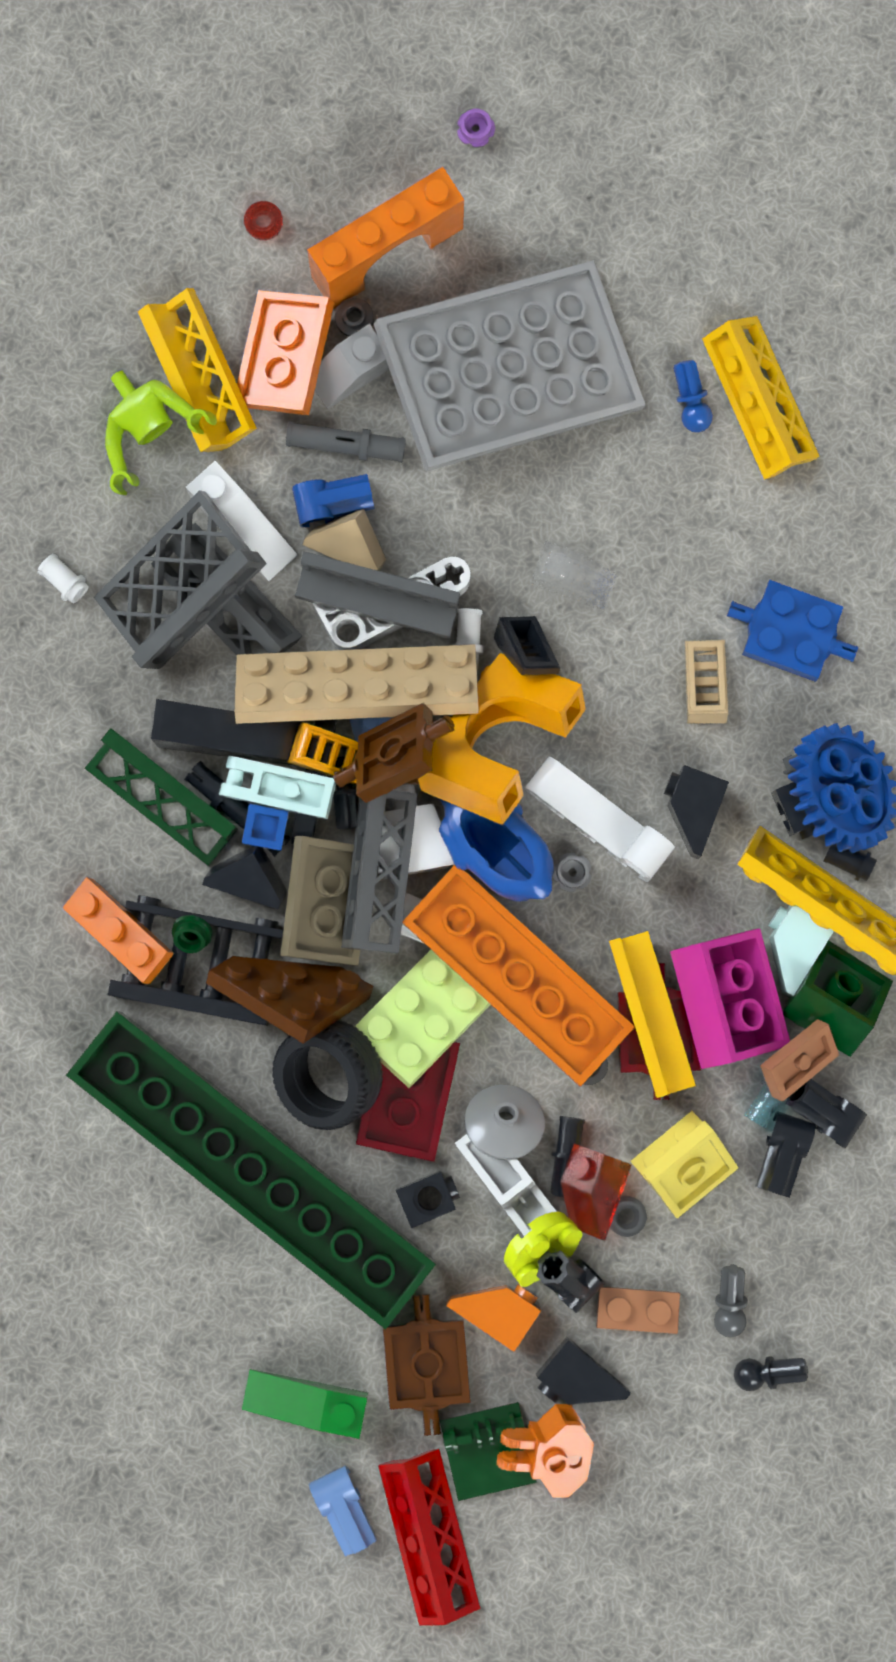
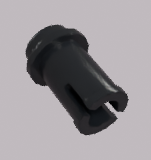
(854, 863)

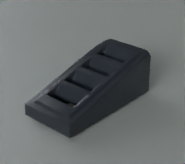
(525, 645)

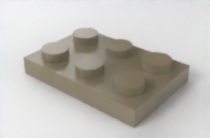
(318, 902)

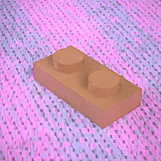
(799, 1060)
(638, 1310)

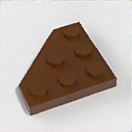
(291, 994)

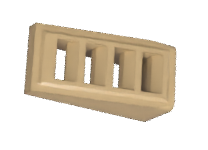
(706, 713)

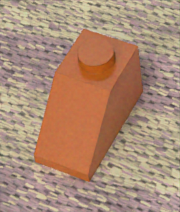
(498, 1312)

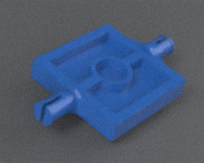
(792, 630)

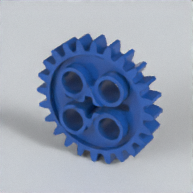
(843, 788)

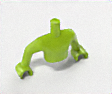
(146, 419)

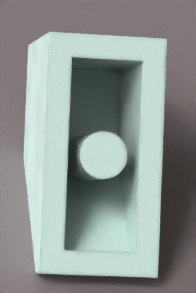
(795, 946)

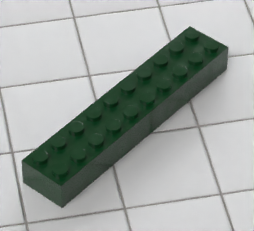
(251, 1169)

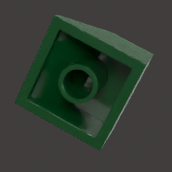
(841, 994)

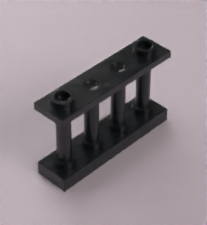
(172, 992)

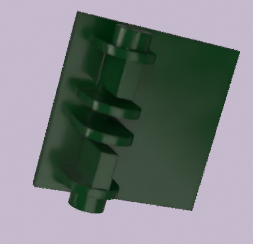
(473, 1449)

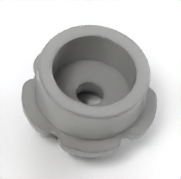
(571, 861)

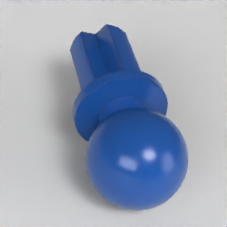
(696, 415)

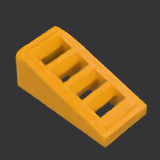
(301, 744)

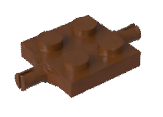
(394, 753)
(426, 1364)

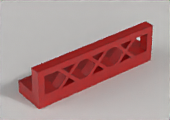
(422, 1541)

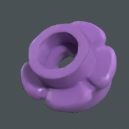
(478, 118)

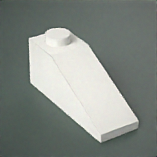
(244, 518)

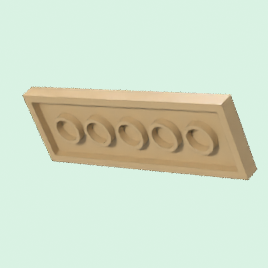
(355, 683)

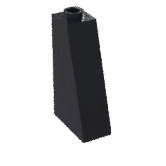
(216, 733)

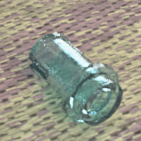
(763, 1106)

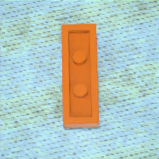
(118, 930)

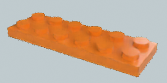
(518, 975)

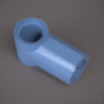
(341, 1504)

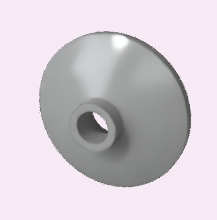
(502, 1137)

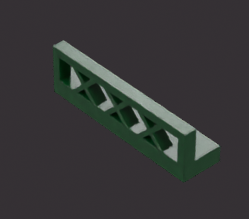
(171, 786)

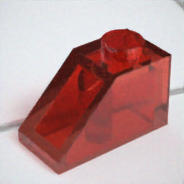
(593, 1189)

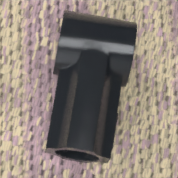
(828, 1112)
(784, 1154)
(569, 1279)

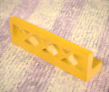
(185, 371)
(756, 397)
(652, 1014)

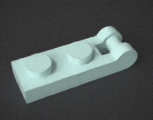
(279, 787)

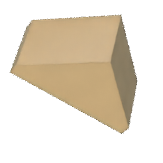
(348, 540)

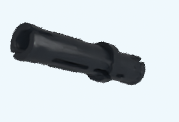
(209, 785)

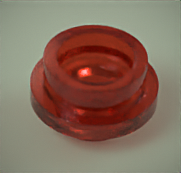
(263, 208)

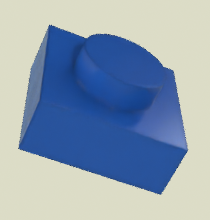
(265, 827)

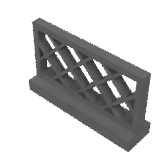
(191, 611)

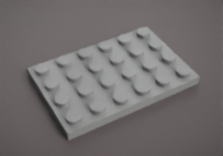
(509, 365)

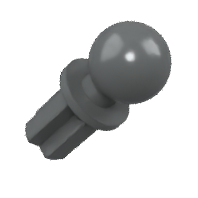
(730, 1319)

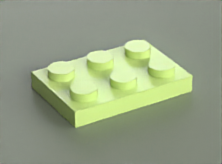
(421, 1018)

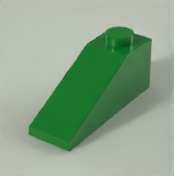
(306, 1403)

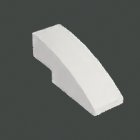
(509, 1185)

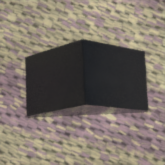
(248, 877)

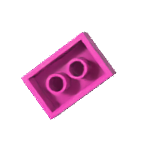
(730, 998)

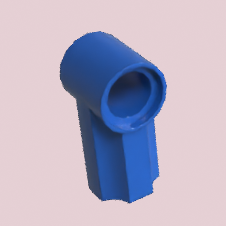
(324, 500)

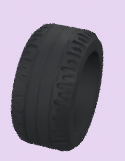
(305, 1099)

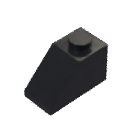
(694, 805)
(578, 1377)

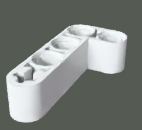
(369, 629)
(600, 819)

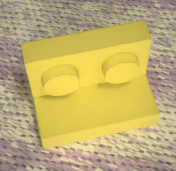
(685, 1163)

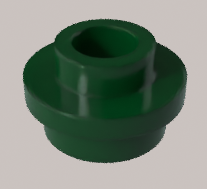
(191, 933)

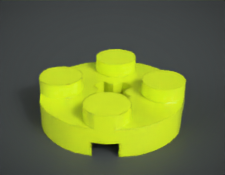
(549, 1233)

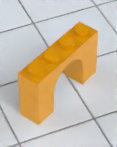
(503, 696)

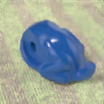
(504, 857)

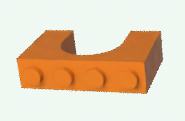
(426, 209)

